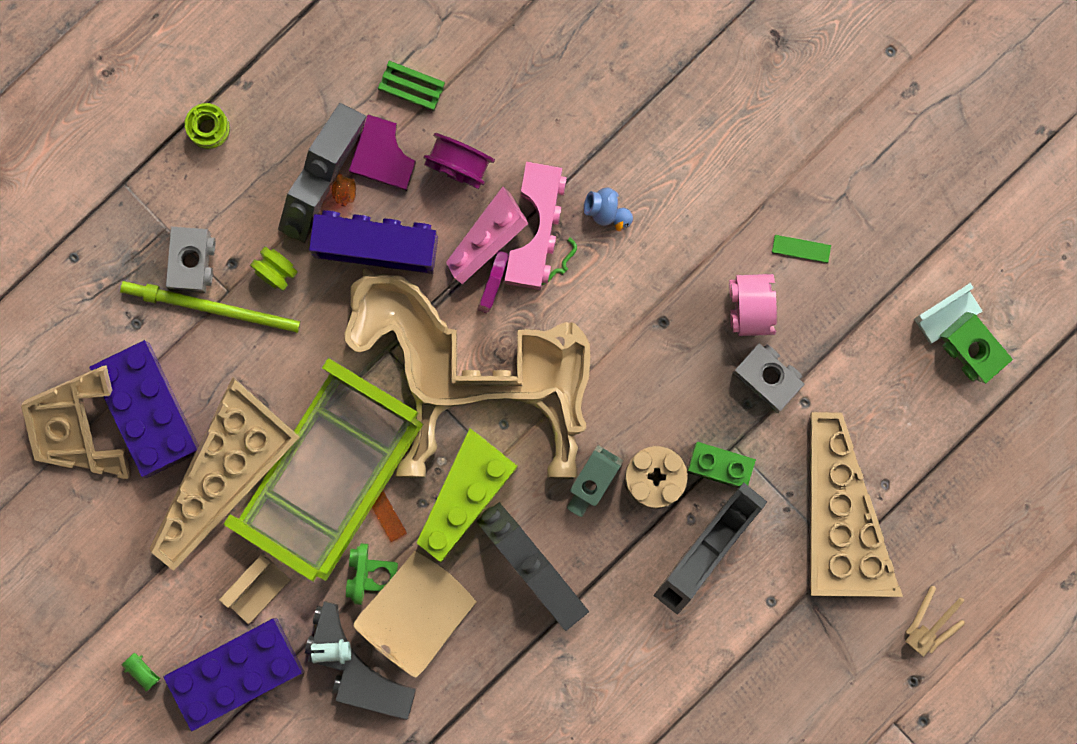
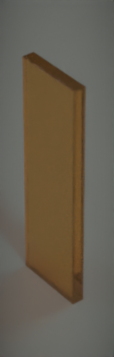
(388, 517)

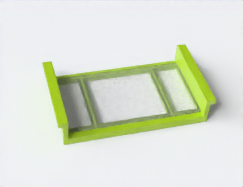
(329, 475)

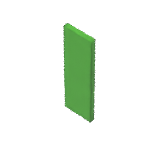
(801, 248)

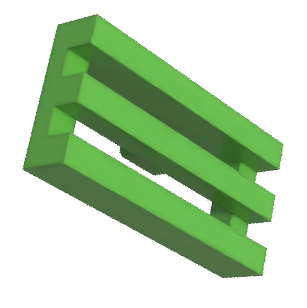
(388, 76)

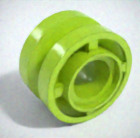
(207, 112)
(273, 268)

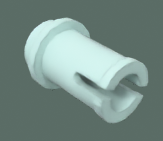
(331, 652)

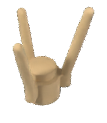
(925, 640)

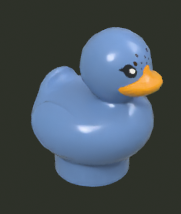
(603, 209)

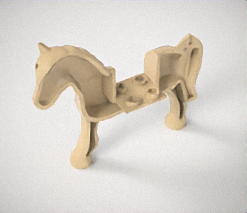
(547, 372)

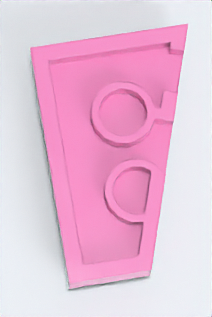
(488, 235)

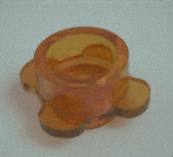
(344, 190)

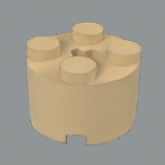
(668, 490)

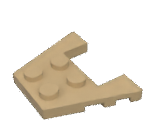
(61, 430)

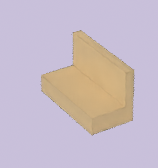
(255, 589)

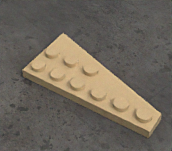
(230, 460)
(845, 534)

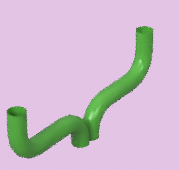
(562, 271)

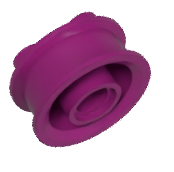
(458, 161)

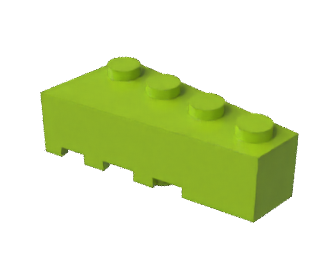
(467, 491)

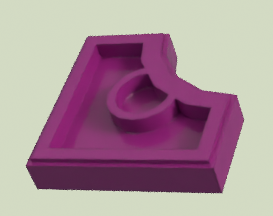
(379, 155)
(493, 282)

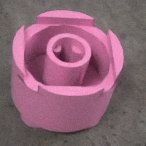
(754, 305)

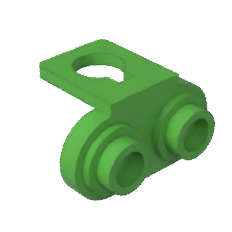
(359, 559)

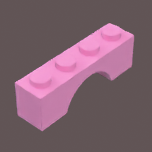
(527, 264)

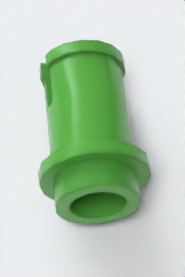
(140, 671)

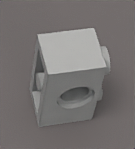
(187, 241)
(776, 394)

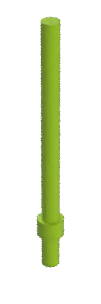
(153, 293)

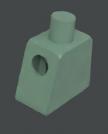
(600, 469)

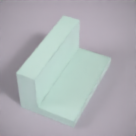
(945, 313)

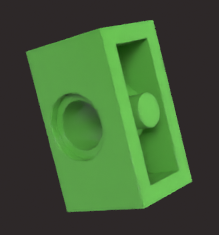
(991, 354)
(720, 465)

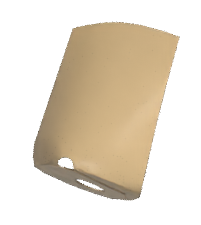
(415, 613)

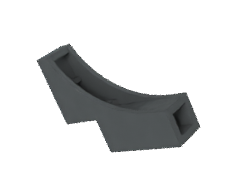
(320, 170)
(709, 548)
(532, 566)
(359, 683)

